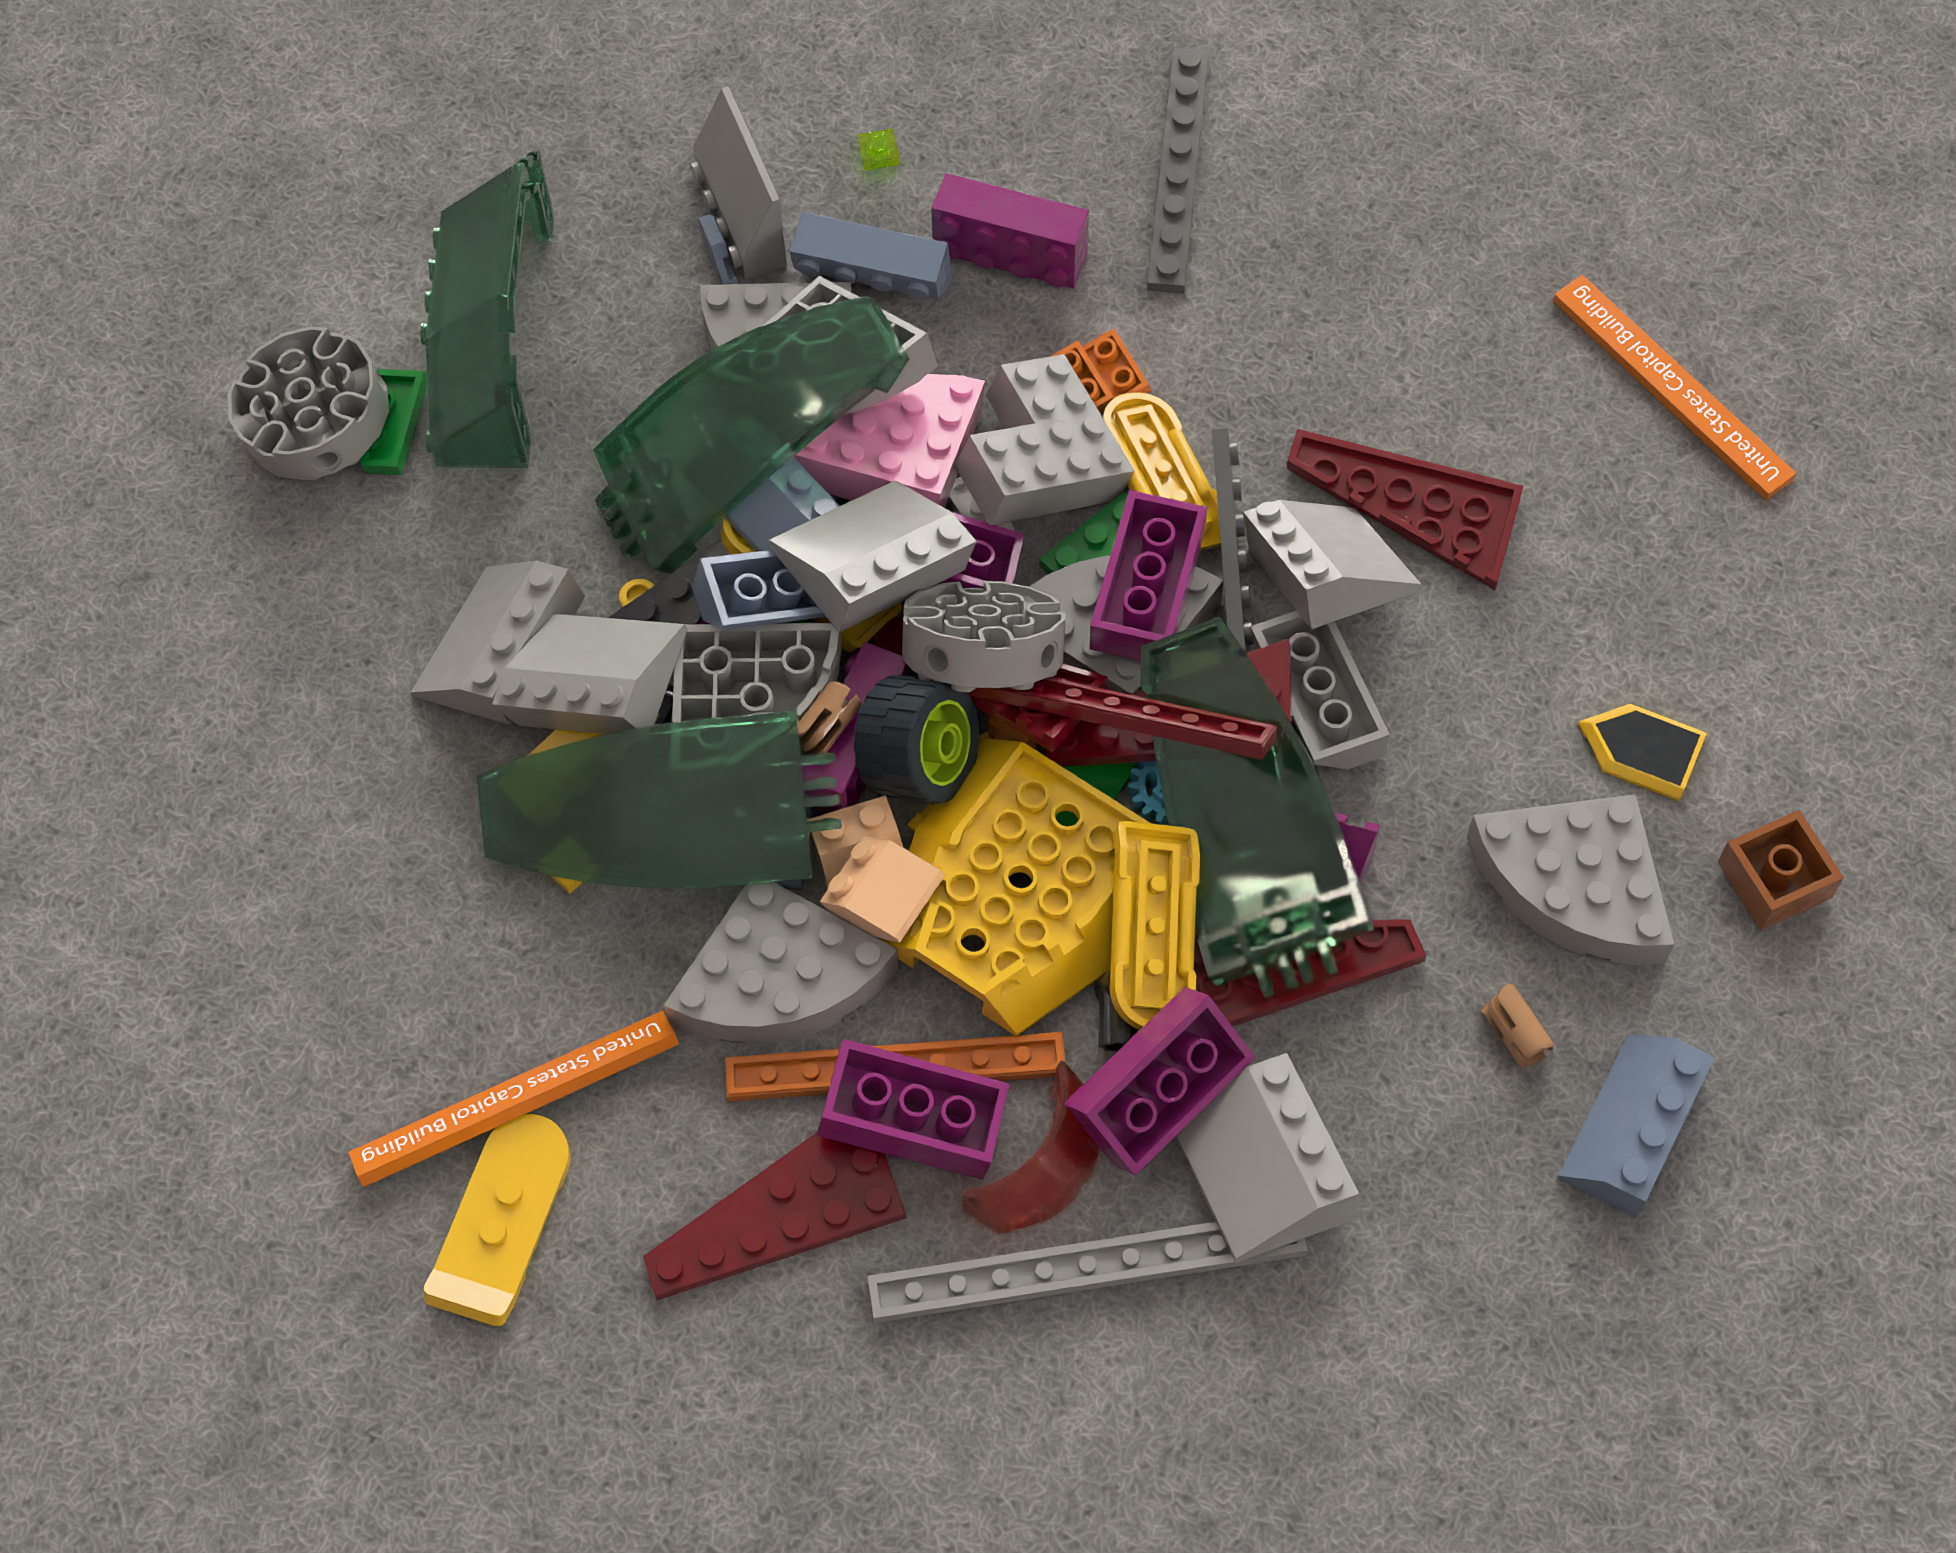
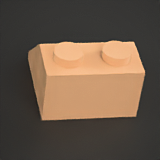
(866, 818)
(881, 888)

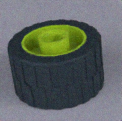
(916, 739)

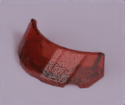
(1048, 1178)

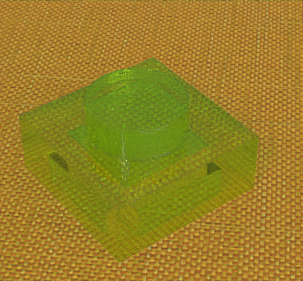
(878, 149)

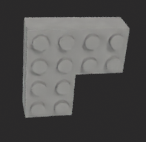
(1052, 446)

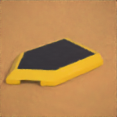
(1644, 748)

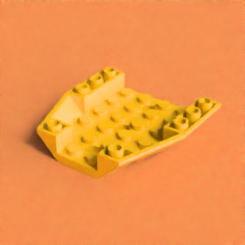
(1037, 939)

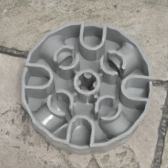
(308, 403)
(983, 635)

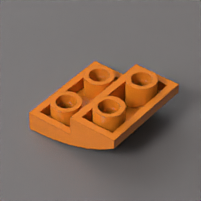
(1105, 368)

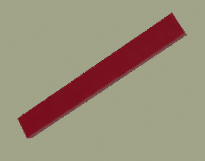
(1140, 715)

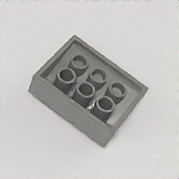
(739, 190)
(874, 552)
(1325, 559)
(491, 629)
(590, 674)
(1267, 1162)

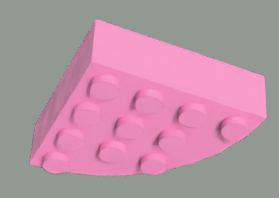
(899, 439)

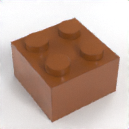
(1780, 869)

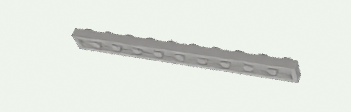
(1058, 1271)

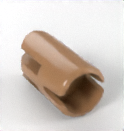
(827, 717)
(1517, 1027)

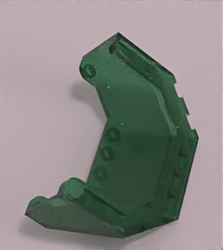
(471, 375)

